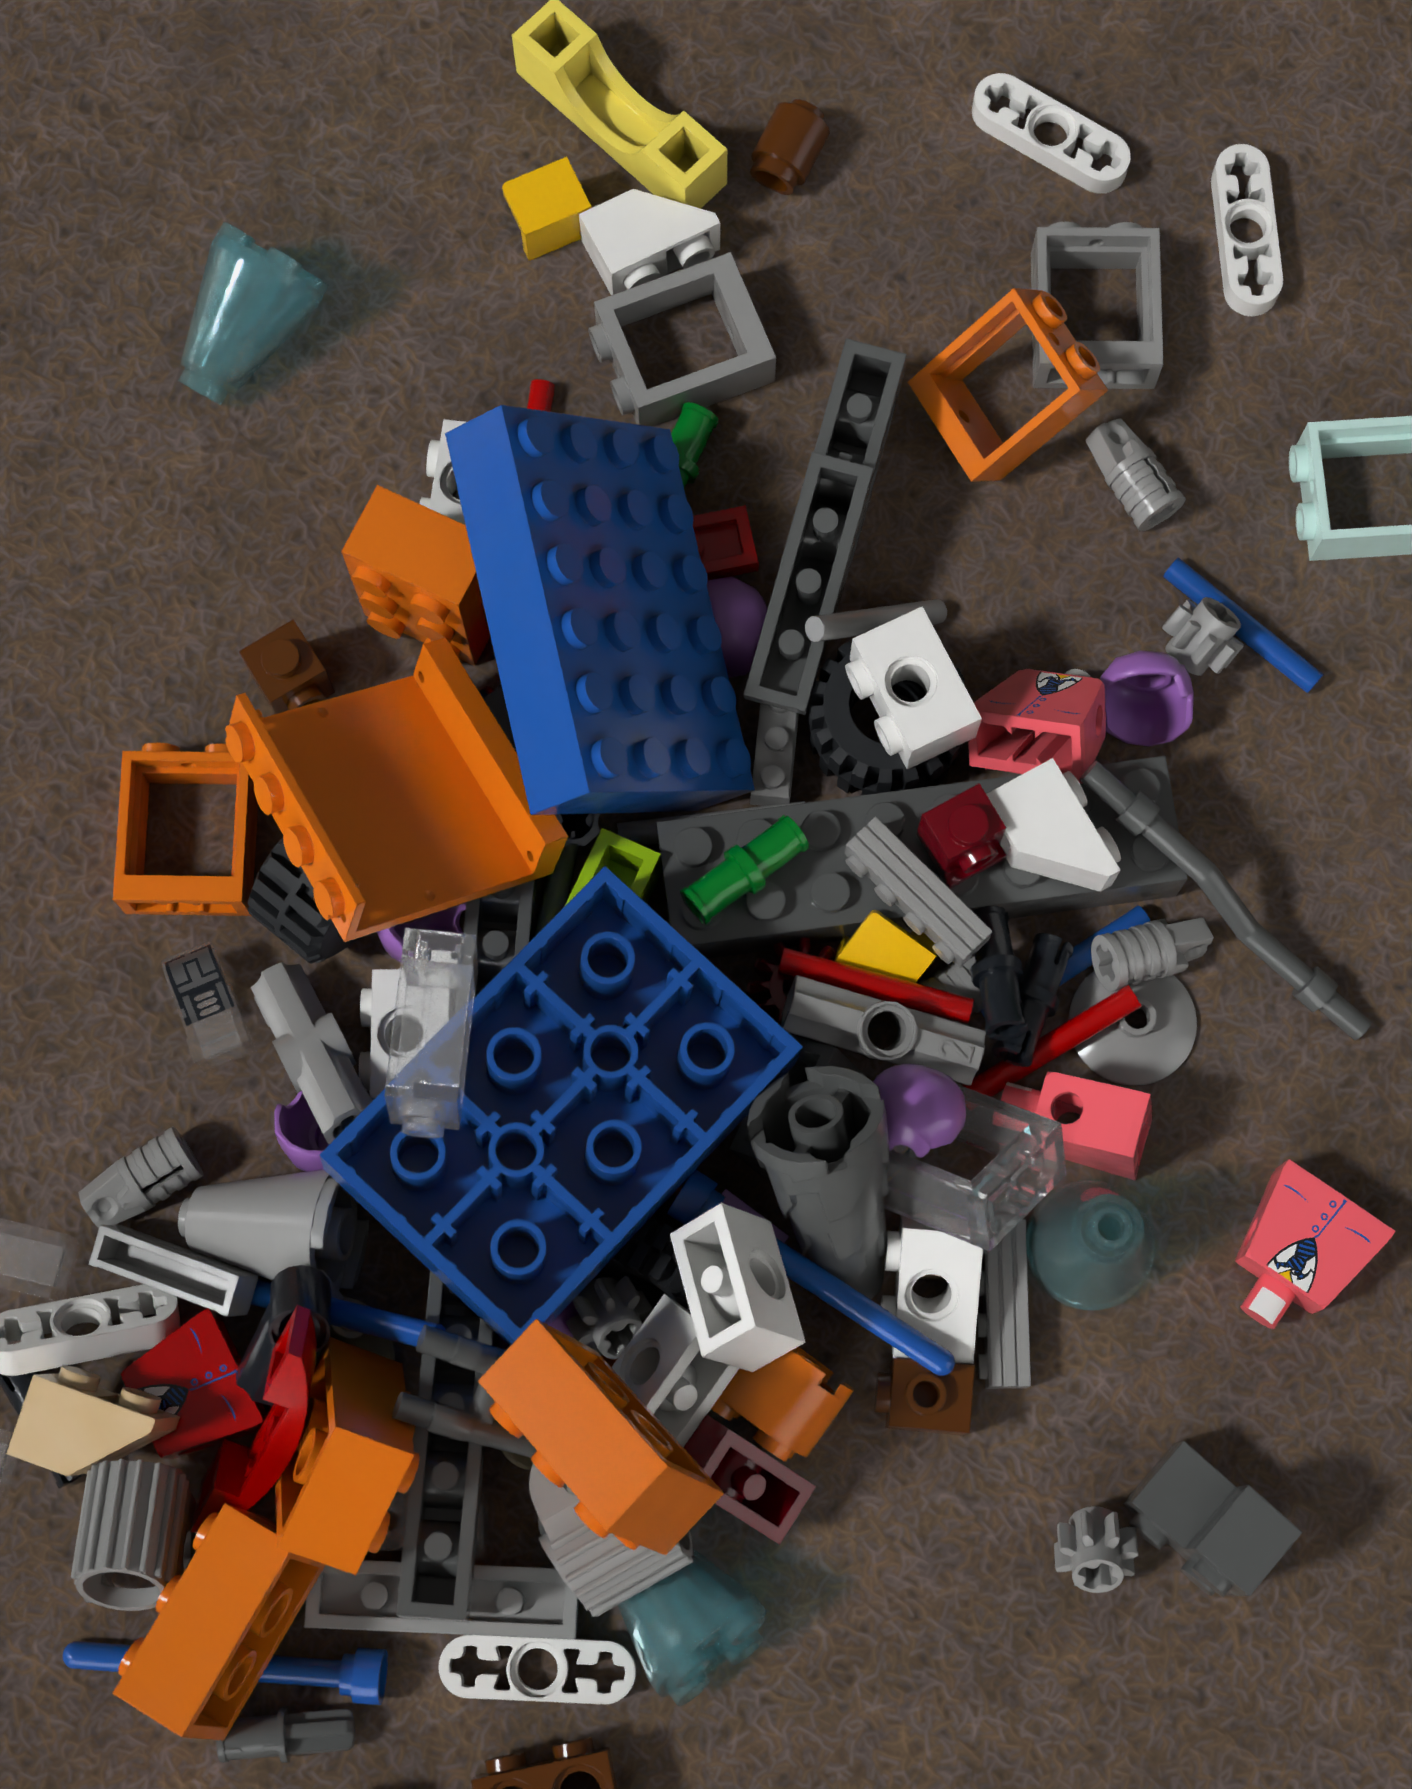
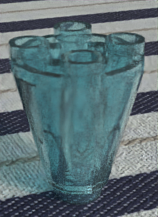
(243, 312)
(692, 1627)

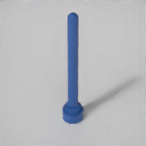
(700, 1196)
(356, 1675)

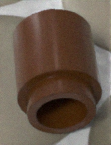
(789, 146)

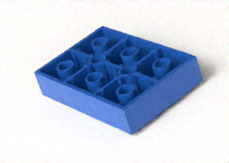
(598, 614)
(587, 1101)

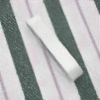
(1046, 109)
(1257, 207)
(106, 1341)
(486, 1683)

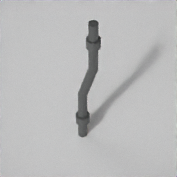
(1140, 816)

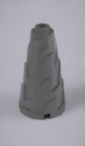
(828, 1168)

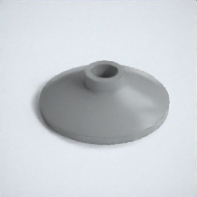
(1142, 1054)

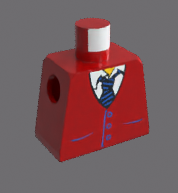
(197, 1381)

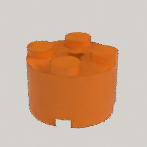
(785, 1402)

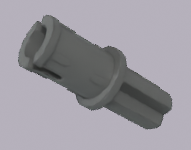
(288, 1735)

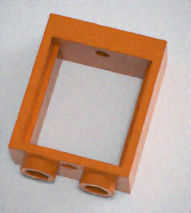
(959, 416)
(181, 894)

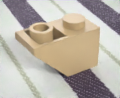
(76, 1424)

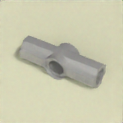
(843, 1017)
(311, 1048)

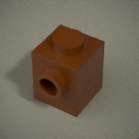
(287, 669)
(925, 1401)

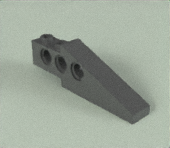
(826, 523)

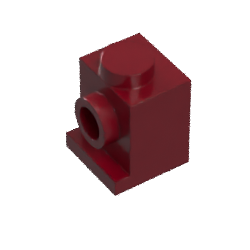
(963, 835)

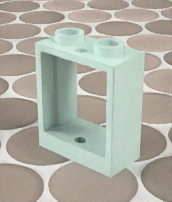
(1341, 440)

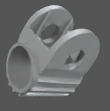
(132, 1523)
(597, 1568)

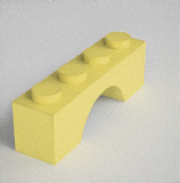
(574, 73)

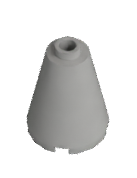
(279, 1225)

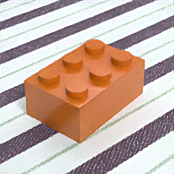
(416, 574)
(598, 1440)
(347, 1460)
(216, 1626)

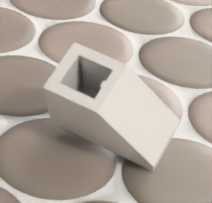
(646, 238)
(1052, 831)

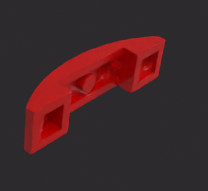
(246, 1474)

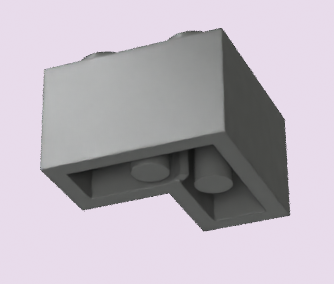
(1219, 1528)

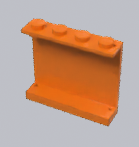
(396, 796)

